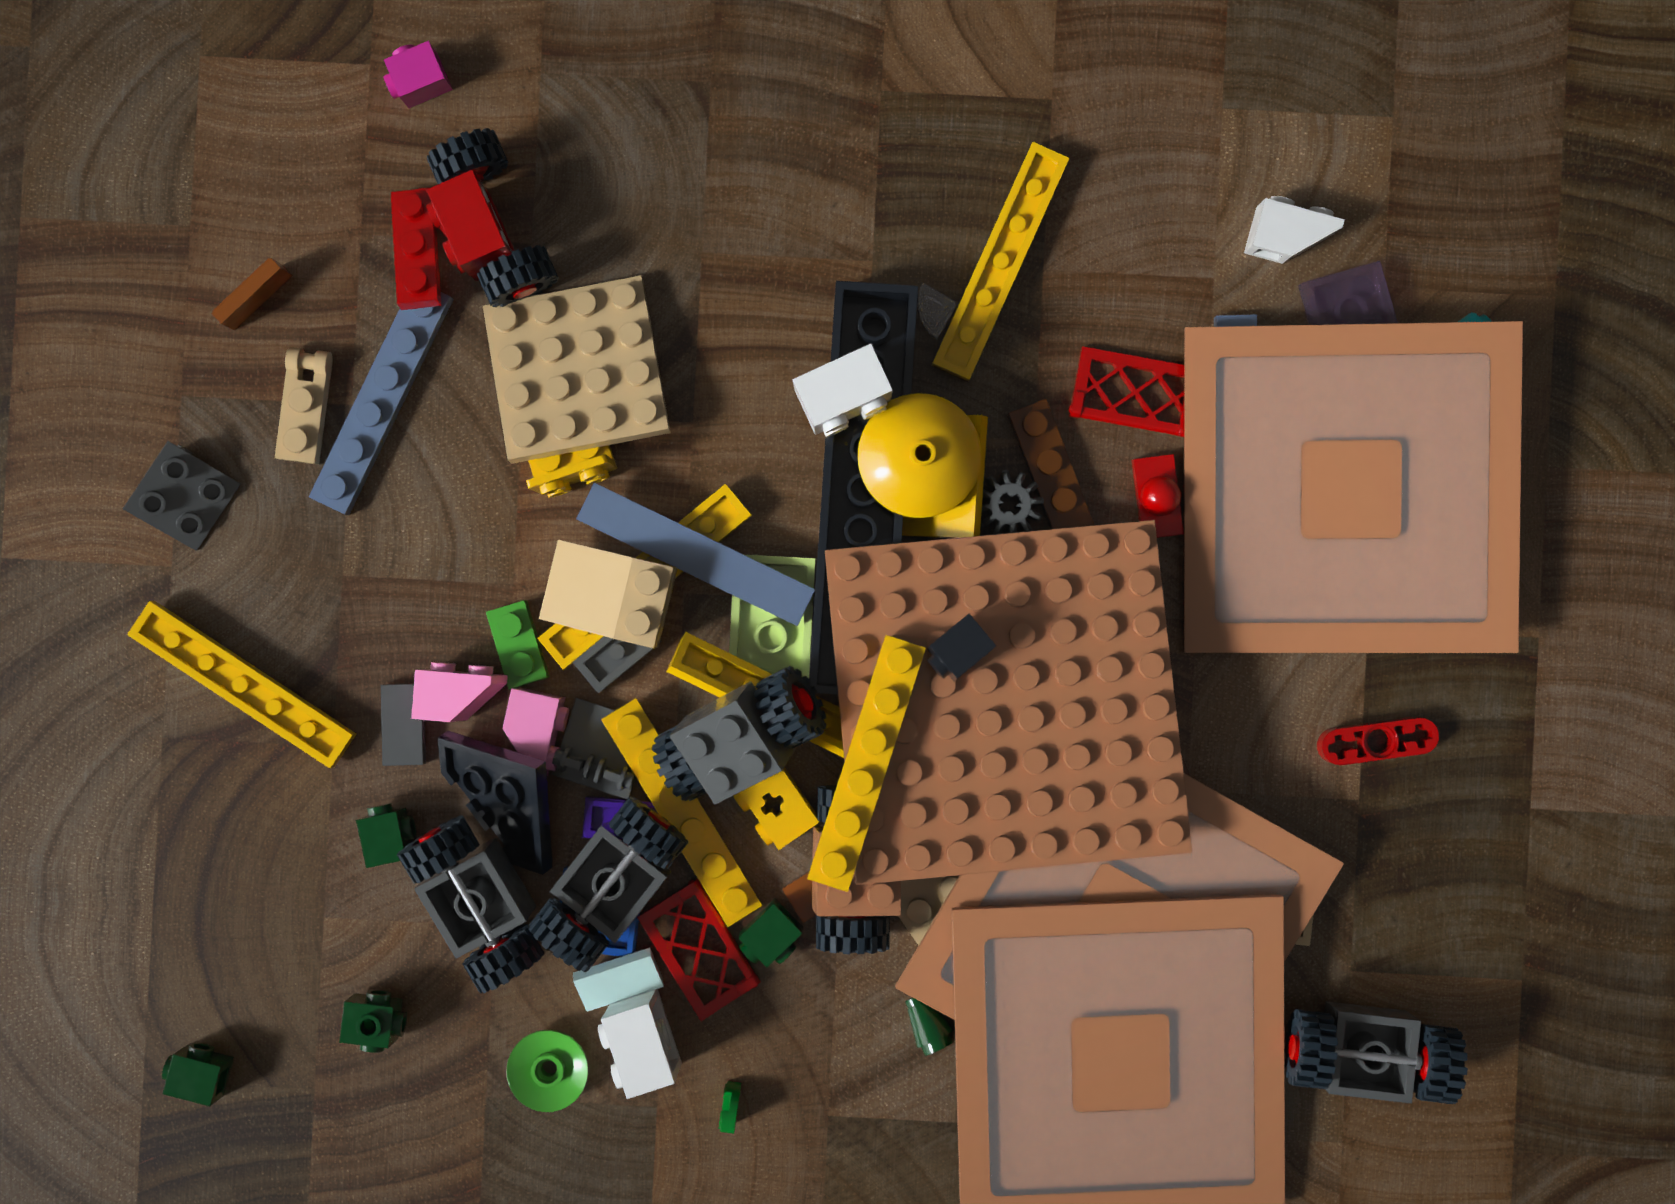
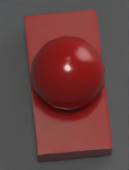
(1158, 494)

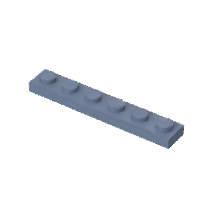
(377, 406)

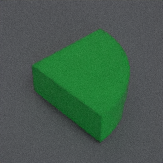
(730, 1106)

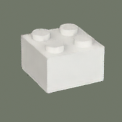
(843, 391)
(640, 1044)

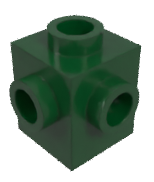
(372, 1020)

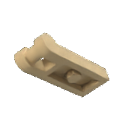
(303, 406)

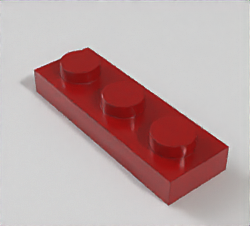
(415, 250)

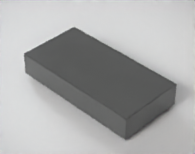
(401, 736)

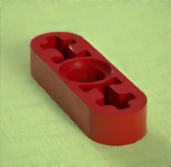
(1405, 726)

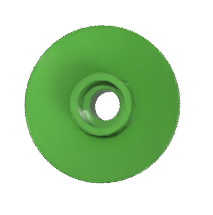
(533, 1084)

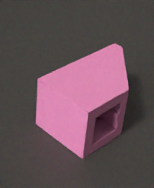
(453, 694)
(534, 722)

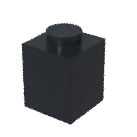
(959, 648)

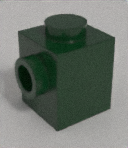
(385, 834)
(770, 935)
(197, 1074)

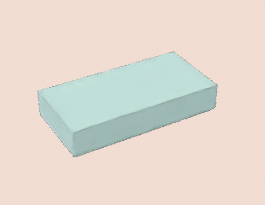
(618, 979)

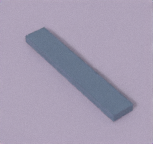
(695, 554)

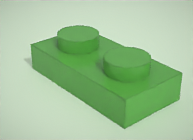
(517, 644)

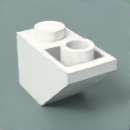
(1285, 230)

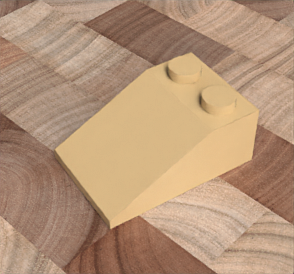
(608, 594)

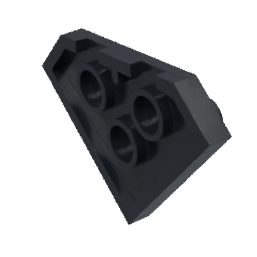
(504, 794)

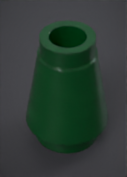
(929, 1027)

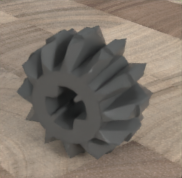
(1009, 490)

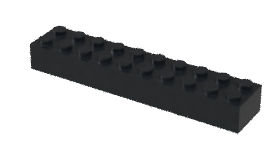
(849, 513)

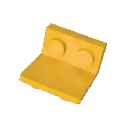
(557, 472)

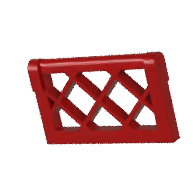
(1119, 362)
(665, 948)

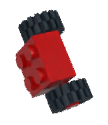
(472, 222)

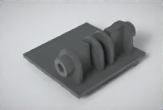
(181, 495)
(590, 753)

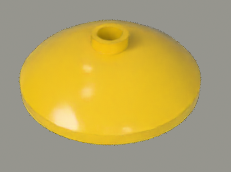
(895, 473)

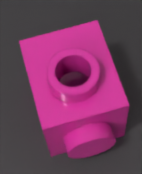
(416, 74)

